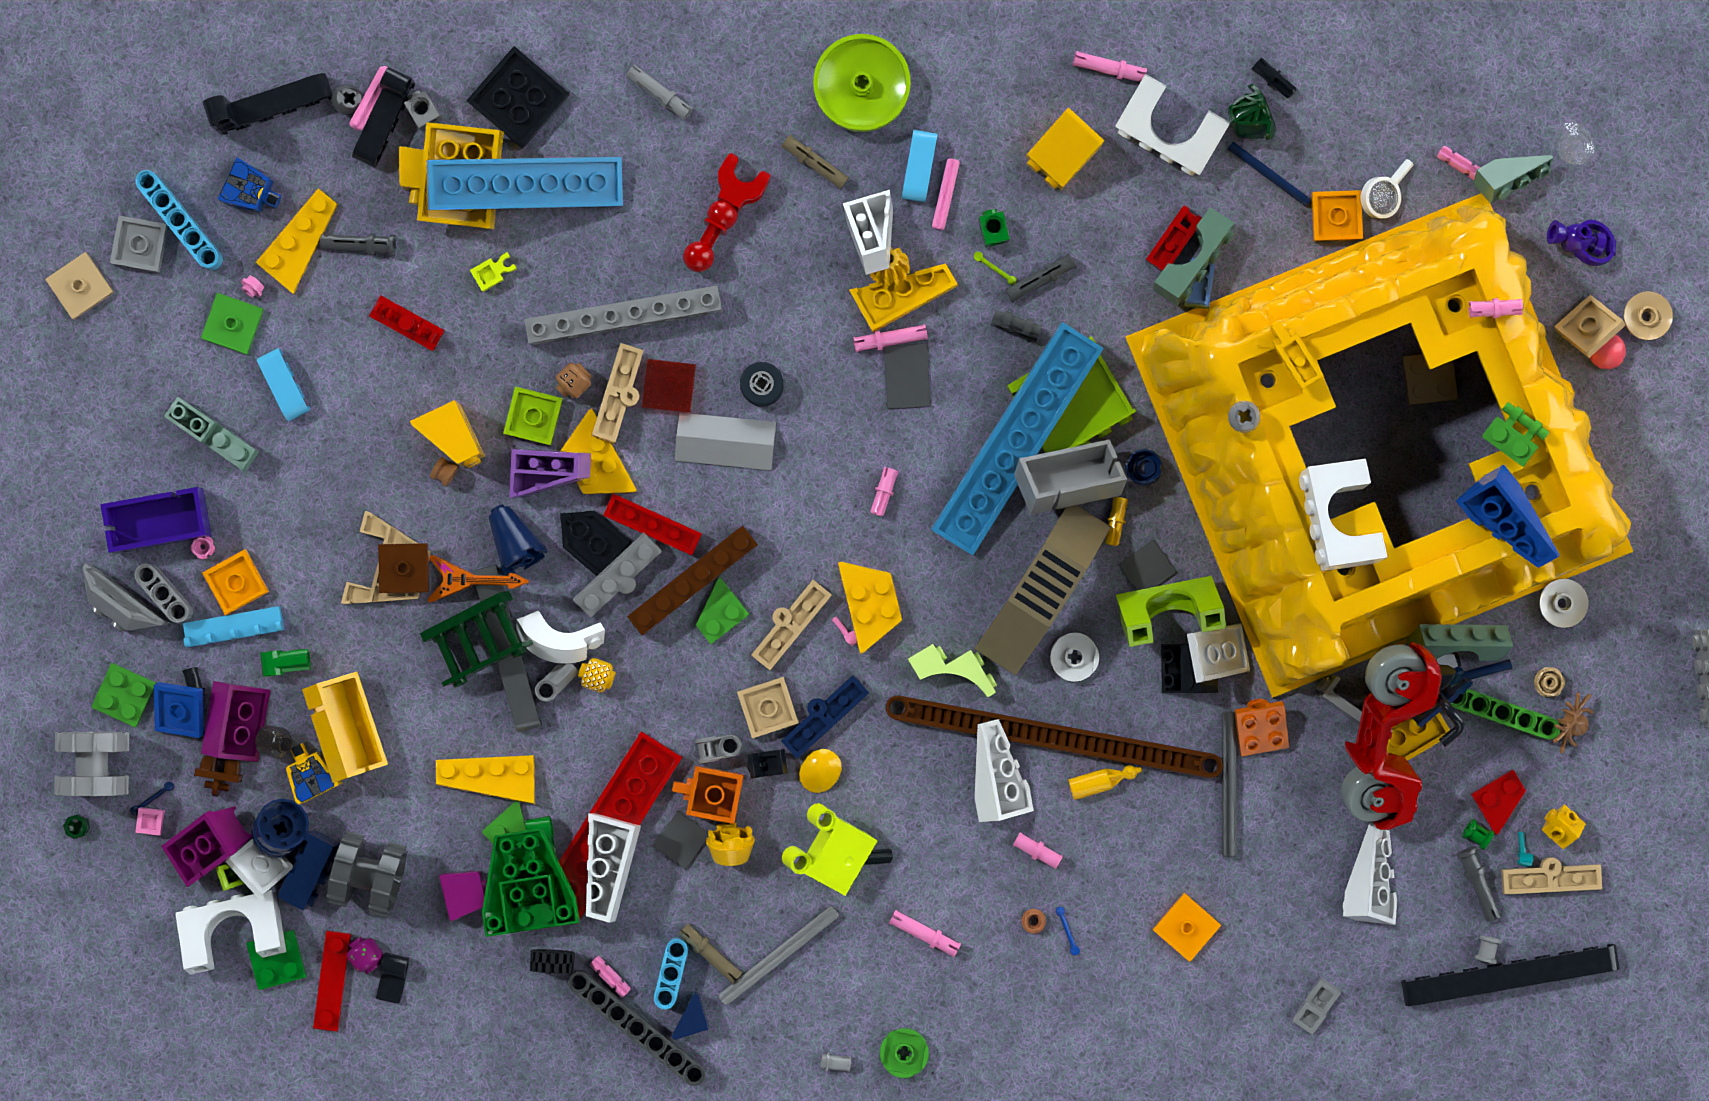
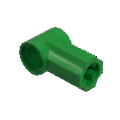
(280, 662)

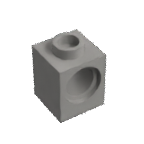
(430, 116)

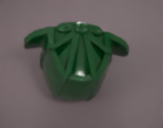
(1251, 116)

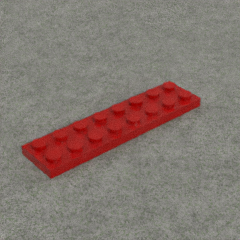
(625, 798)

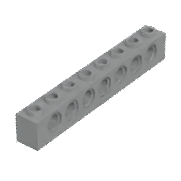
(623, 315)

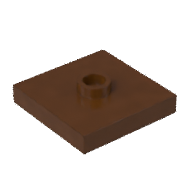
(403, 568)

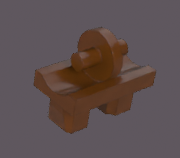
(208, 770)

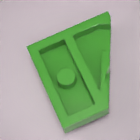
(720, 612)

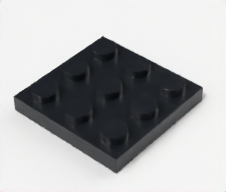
(518, 97)

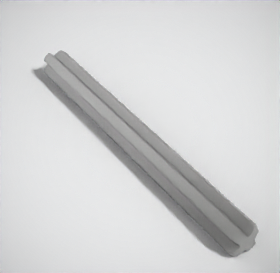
(778, 955)

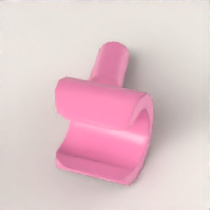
(849, 637)

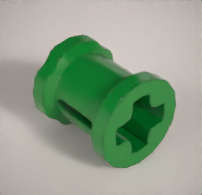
(1478, 834)

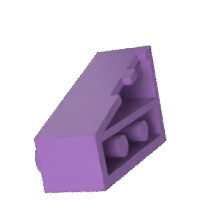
(543, 470)

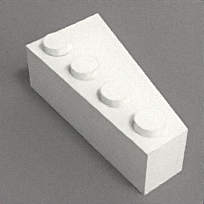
(608, 864)

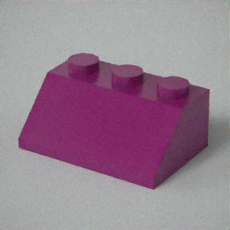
(234, 720)

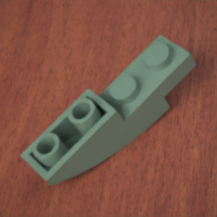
(211, 434)

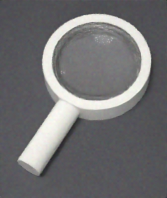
(1382, 194)

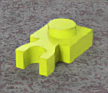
(489, 273)

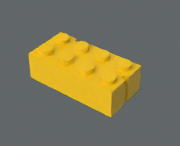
(344, 726)

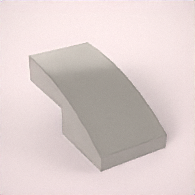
(1316, 1005)

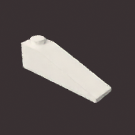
(998, 784)
(1368, 888)

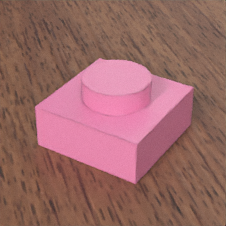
(150, 821)

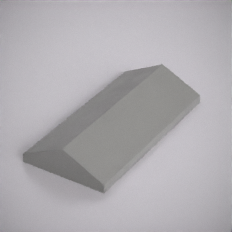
(725, 441)

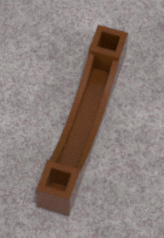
(692, 580)

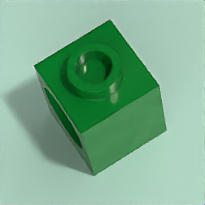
(992, 239)

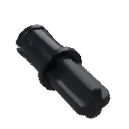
(1274, 78)

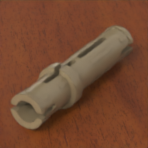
(814, 161)
(709, 952)

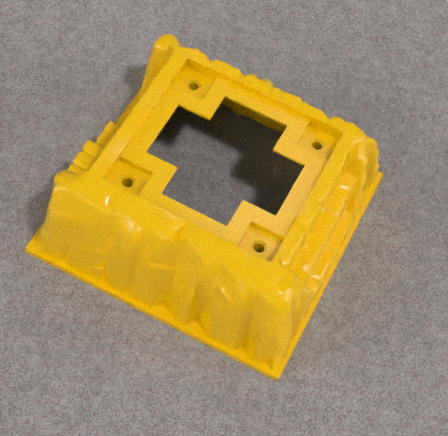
(1249, 485)

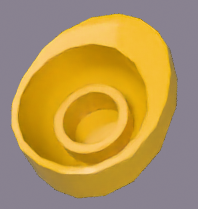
(820, 771)

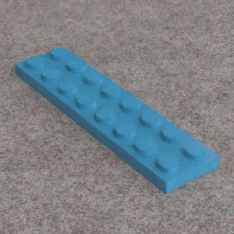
(524, 183)

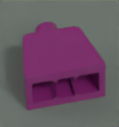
(463, 892)

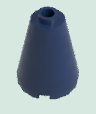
(514, 540)

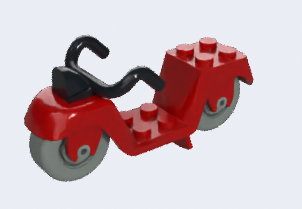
(1401, 685)

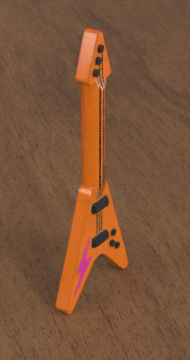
(457, 579)

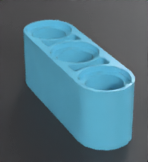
(919, 166)
(282, 384)
(665, 983)

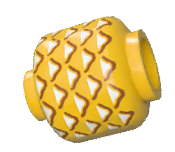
(597, 675)

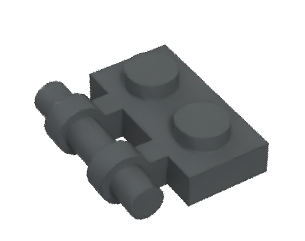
(1016, 325)

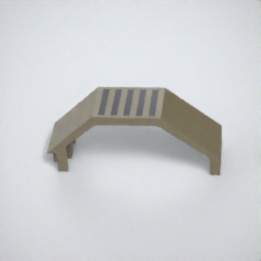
(1043, 589)

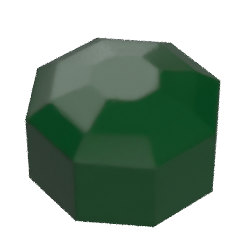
(76, 826)

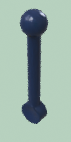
(168, 786)

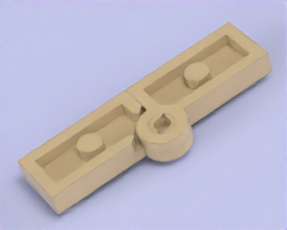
(618, 393)
(790, 624)
(1551, 878)

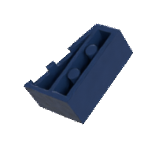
(309, 870)

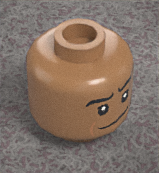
(573, 380)

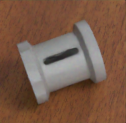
(1488, 949)

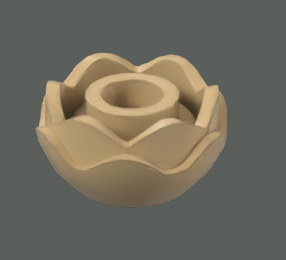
(1556, 679)

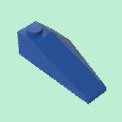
(1505, 510)

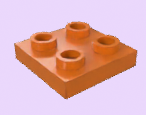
(1261, 727)

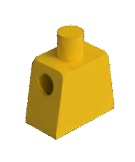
(410, 171)

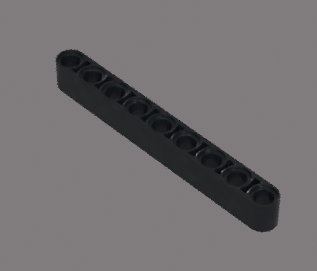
(1510, 976)

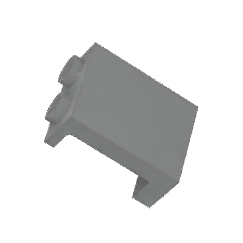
(1327, 694)

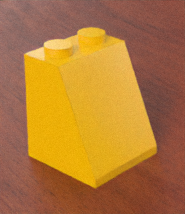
(1064, 149)
(451, 433)

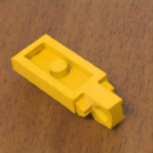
(1295, 356)

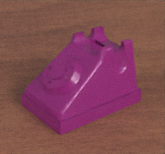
(205, 844)

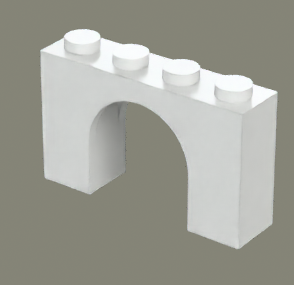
(1190, 154)
(1333, 547)
(198, 923)

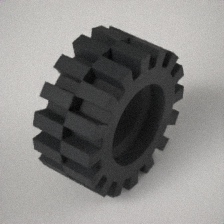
(552, 961)

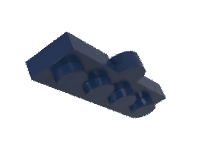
(824, 716)

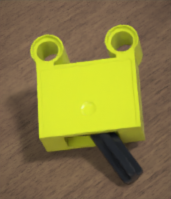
(836, 851)

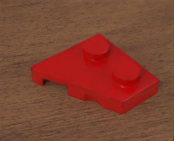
(1499, 799)

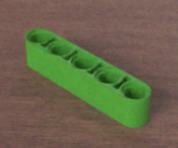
(1511, 716)

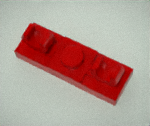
(406, 323)

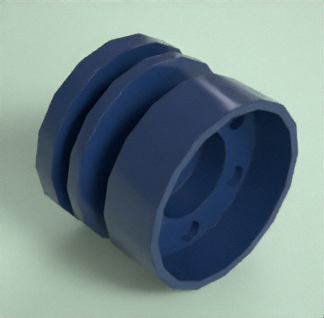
(282, 814)

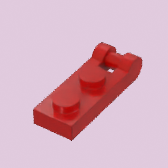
(1173, 239)

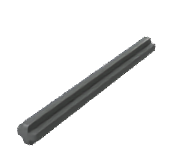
(1229, 785)

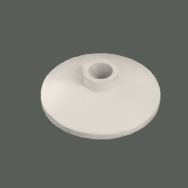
(1575, 599)

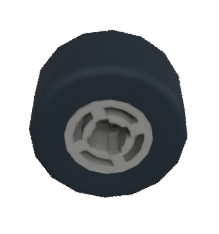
(761, 384)

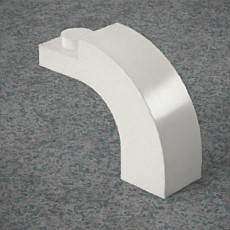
(555, 645)

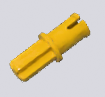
(1116, 521)

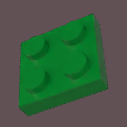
(280, 967)

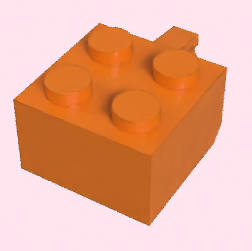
(712, 793)

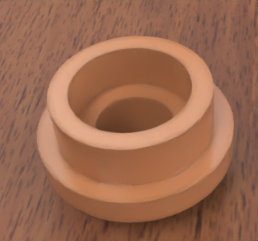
(1025, 921)

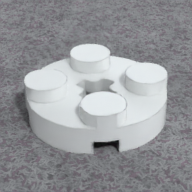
(1083, 667)

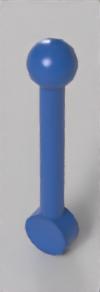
(1075, 950)

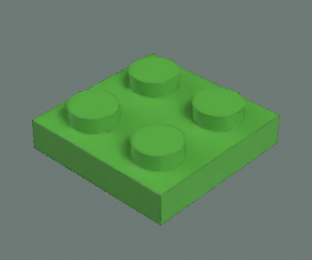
(124, 695)

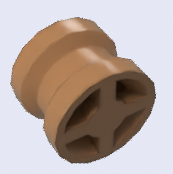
(444, 472)

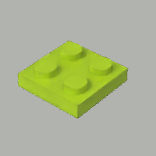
(533, 416)

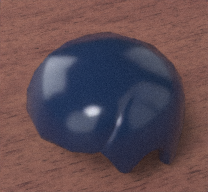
(1152, 467)

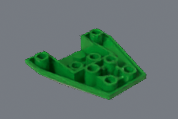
(526, 886)

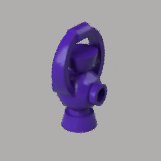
(1579, 238)

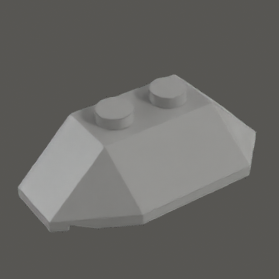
(117, 603)

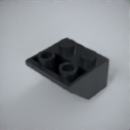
(1178, 671)

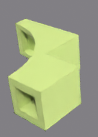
(930, 662)

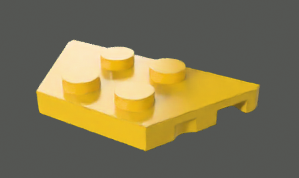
(606, 468)
(870, 603)

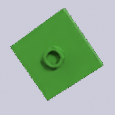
(232, 323)

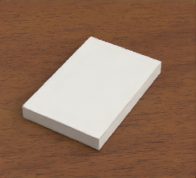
(1218, 653)

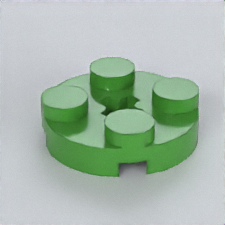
(911, 1064)

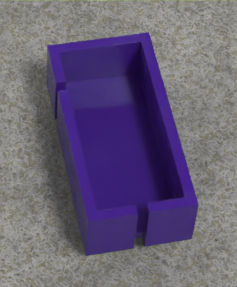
(156, 520)

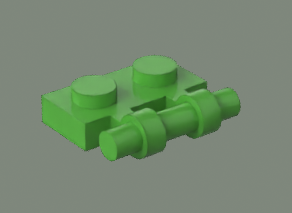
(1512, 442)

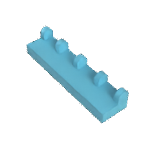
(233, 626)

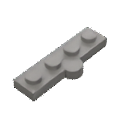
(618, 575)

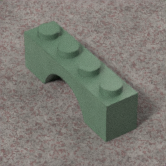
(1177, 280)
(1487, 641)

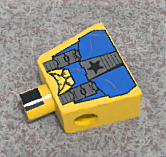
(309, 775)

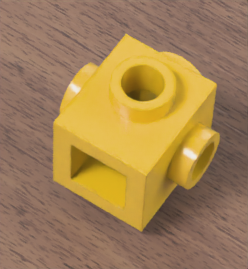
(1563, 826)

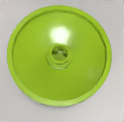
(861, 82)

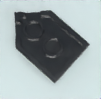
(591, 539)

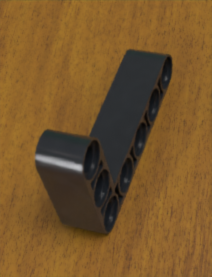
(263, 106)

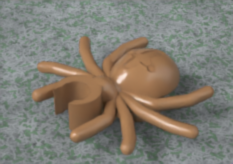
(1574, 722)

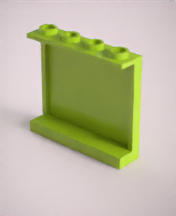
(1091, 411)

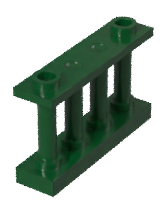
(458, 625)

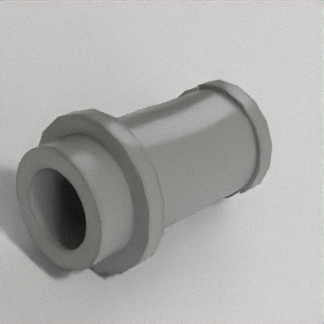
(835, 1062)

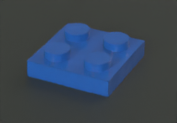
(178, 709)

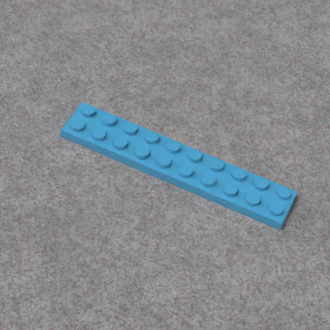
(1017, 435)

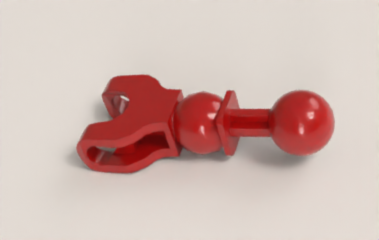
(724, 213)

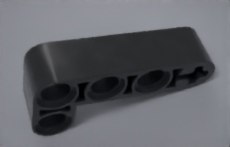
(383, 117)

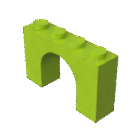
(1194, 595)

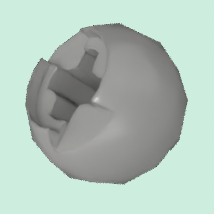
(1234, 418)

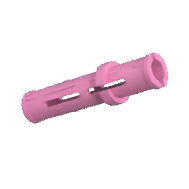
(1109, 67)
(889, 338)
(925, 933)

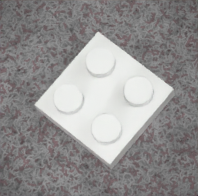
(257, 869)

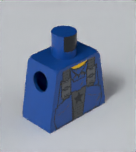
(248, 188)

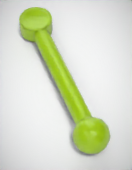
(978, 256)

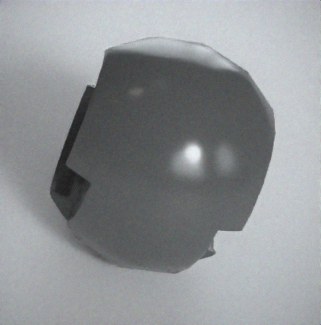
(338, 97)

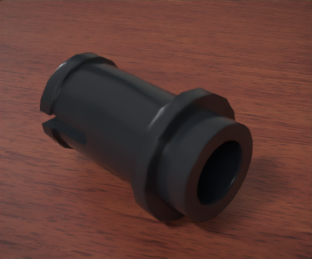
(192, 678)

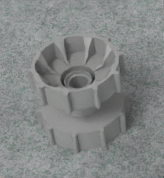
(91, 763)

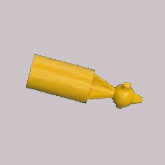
(1100, 781)

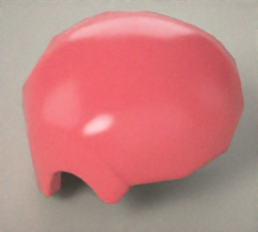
(1610, 354)

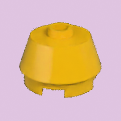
(730, 844)

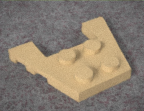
(357, 593)

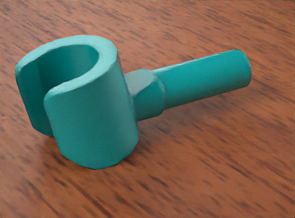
(1525, 859)

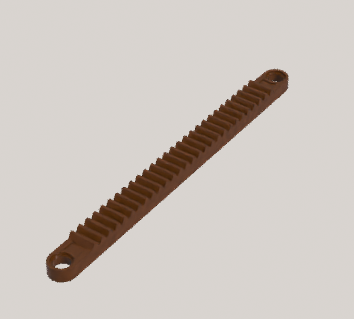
(1057, 736)

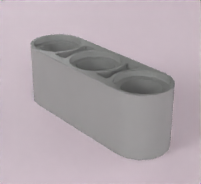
(153, 587)

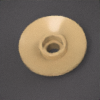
(1658, 309)

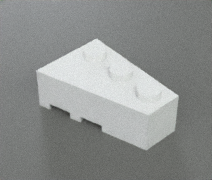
(871, 229)

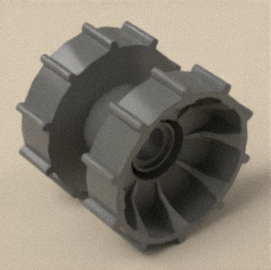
(355, 871)

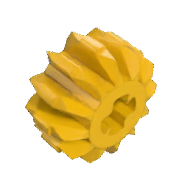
(897, 270)

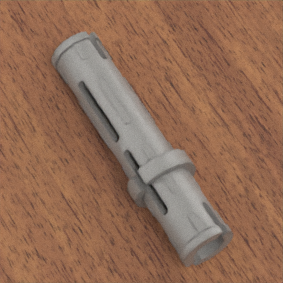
(659, 92)

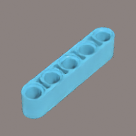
(169, 214)

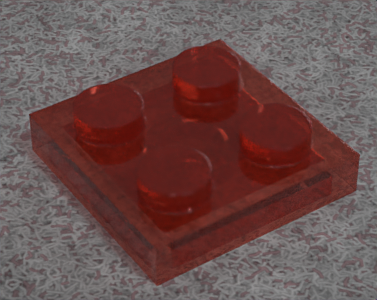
(669, 386)

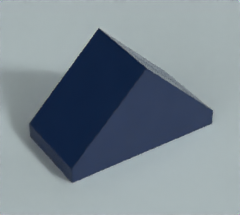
(692, 1020)

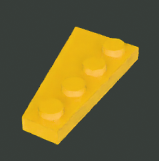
(294, 247)
(885, 305)

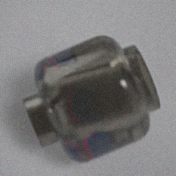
(273, 741)

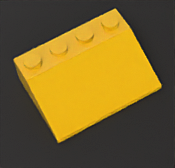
(454, 143)

